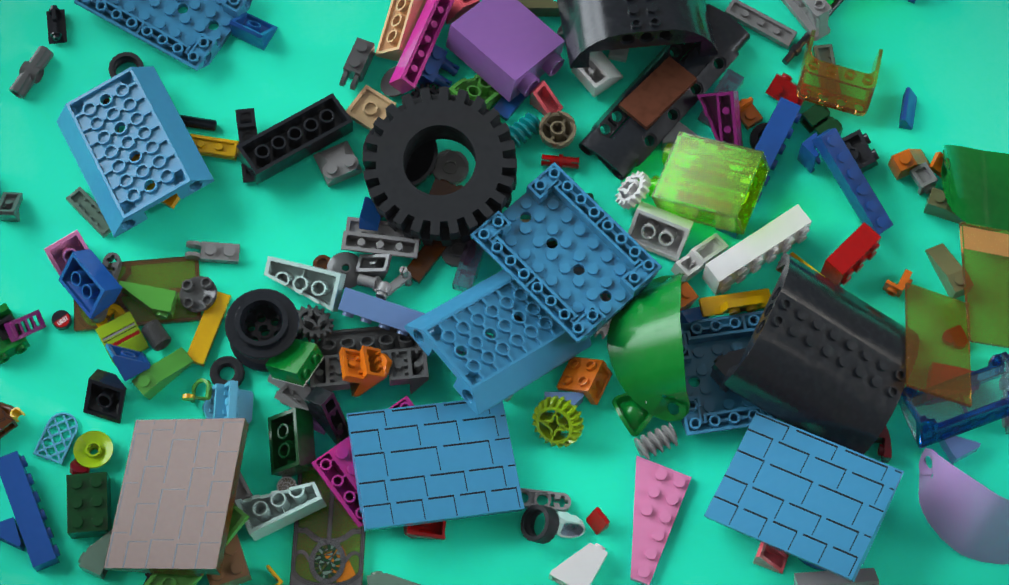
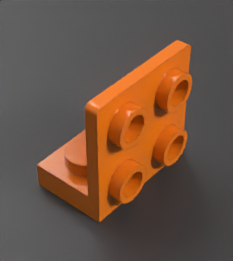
(586, 377)

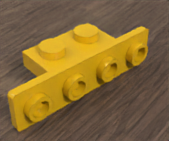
(734, 302)

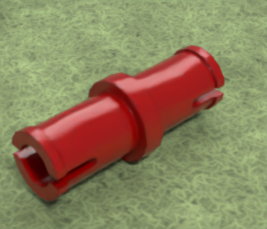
(561, 161)

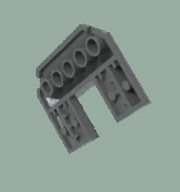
(408, 358)

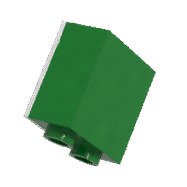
(295, 363)

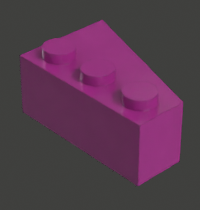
(723, 115)

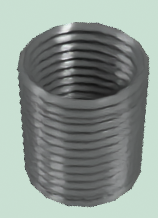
(156, 335)

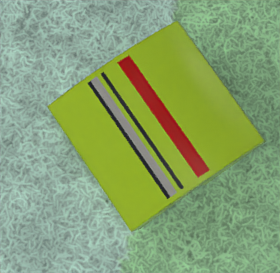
(122, 332)

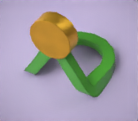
(192, 397)

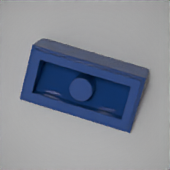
(908, 109)
(369, 216)
(691, 315)

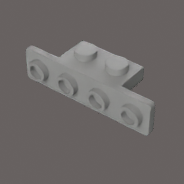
(291, 394)

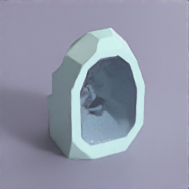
(569, 525)

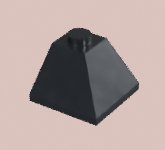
(105, 396)

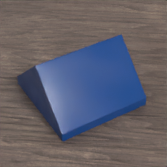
(252, 30)
(128, 361)

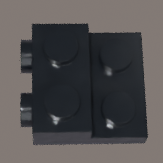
(860, 150)

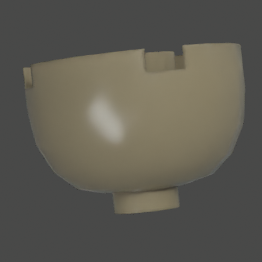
(557, 129)

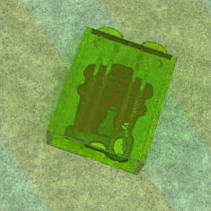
(710, 181)

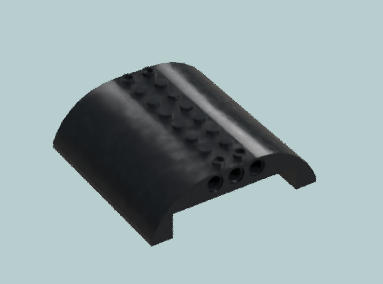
(633, 24)
(823, 360)

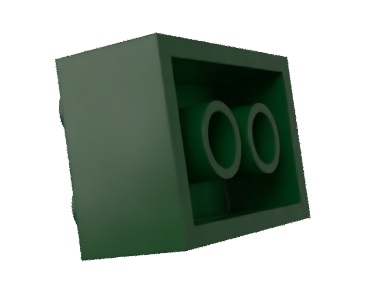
(291, 442)
(88, 505)

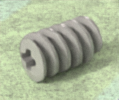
(656, 441)

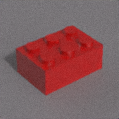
(851, 255)

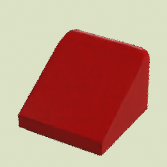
(597, 521)

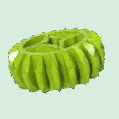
(564, 418)

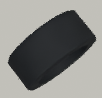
(122, 58)
(550, 528)

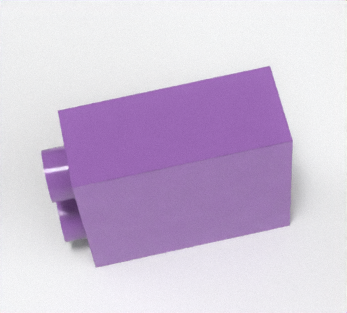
(506, 46)

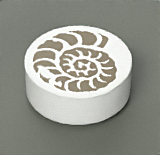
(285, 482)

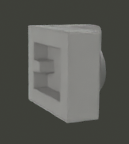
(924, 178)

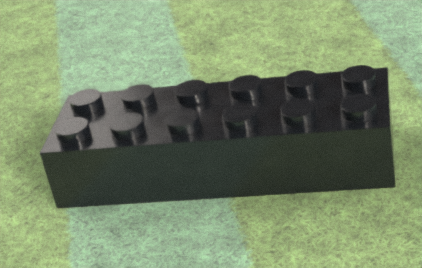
(294, 138)

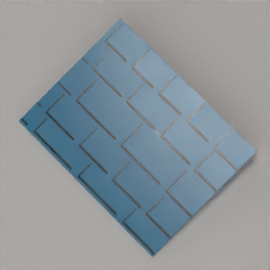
(432, 464)
(805, 496)

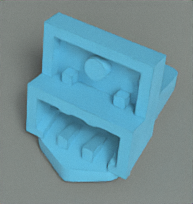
(229, 402)

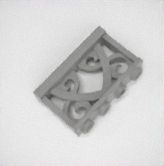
(811, 15)

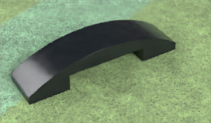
(246, 129)

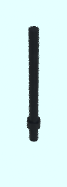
(797, 47)

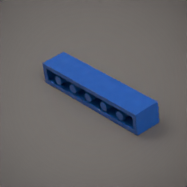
(852, 180)
(27, 511)

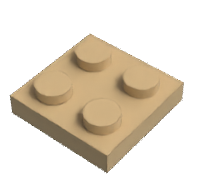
(368, 107)

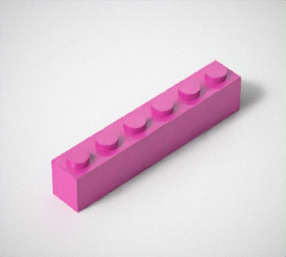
(420, 45)

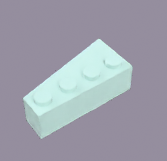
(310, 281)
(280, 508)

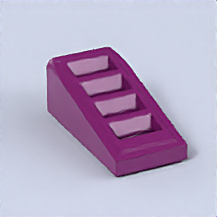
(11, 329)

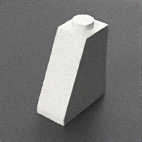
(580, 567)

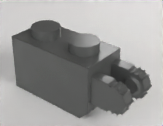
(358, 62)

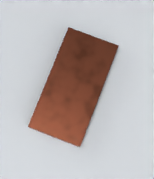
(657, 93)

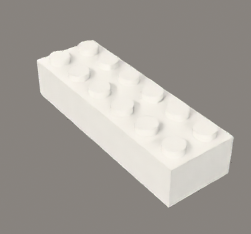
(756, 250)

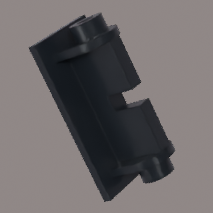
(56, 25)

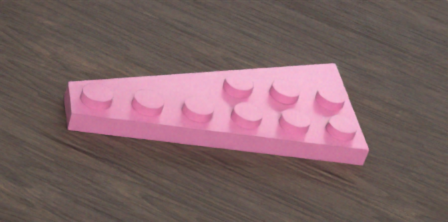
(656, 505)

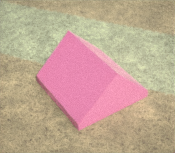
(61, 250)

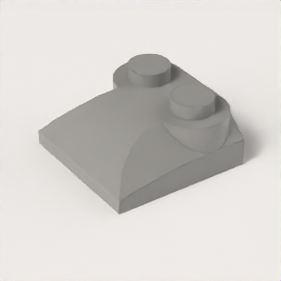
(337, 163)

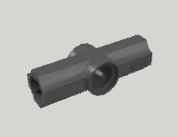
(31, 72)

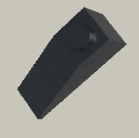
(327, 412)

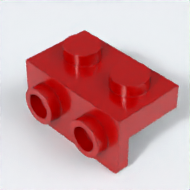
(785, 88)

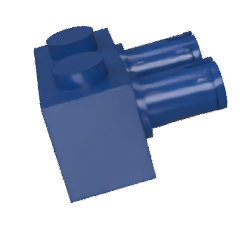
(431, 70)

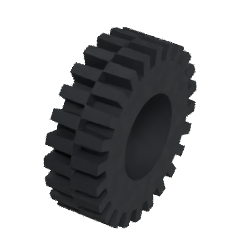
(431, 119)

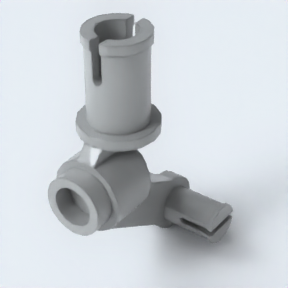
(383, 288)

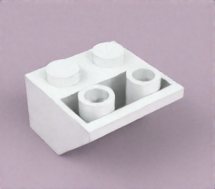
(599, 75)

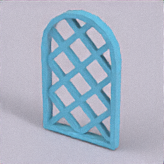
(49, 457)

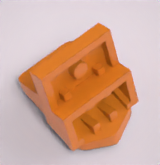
(364, 368)

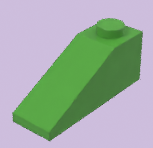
(156, 300)
(162, 373)

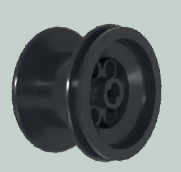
(246, 312)

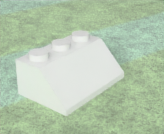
(660, 231)

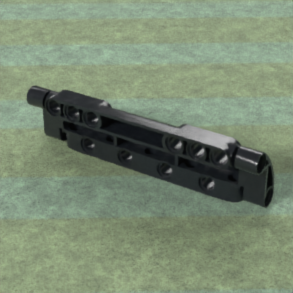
(627, 146)

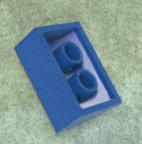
(89, 282)

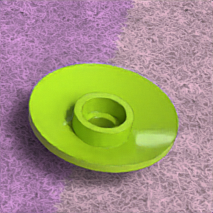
(93, 441)

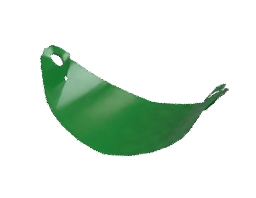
(977, 185)
(648, 349)

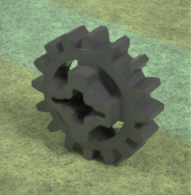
(314, 324)

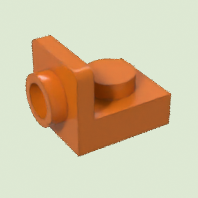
(748, 113)

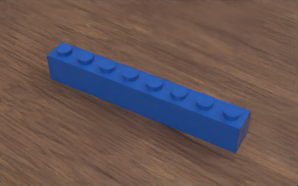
(773, 137)

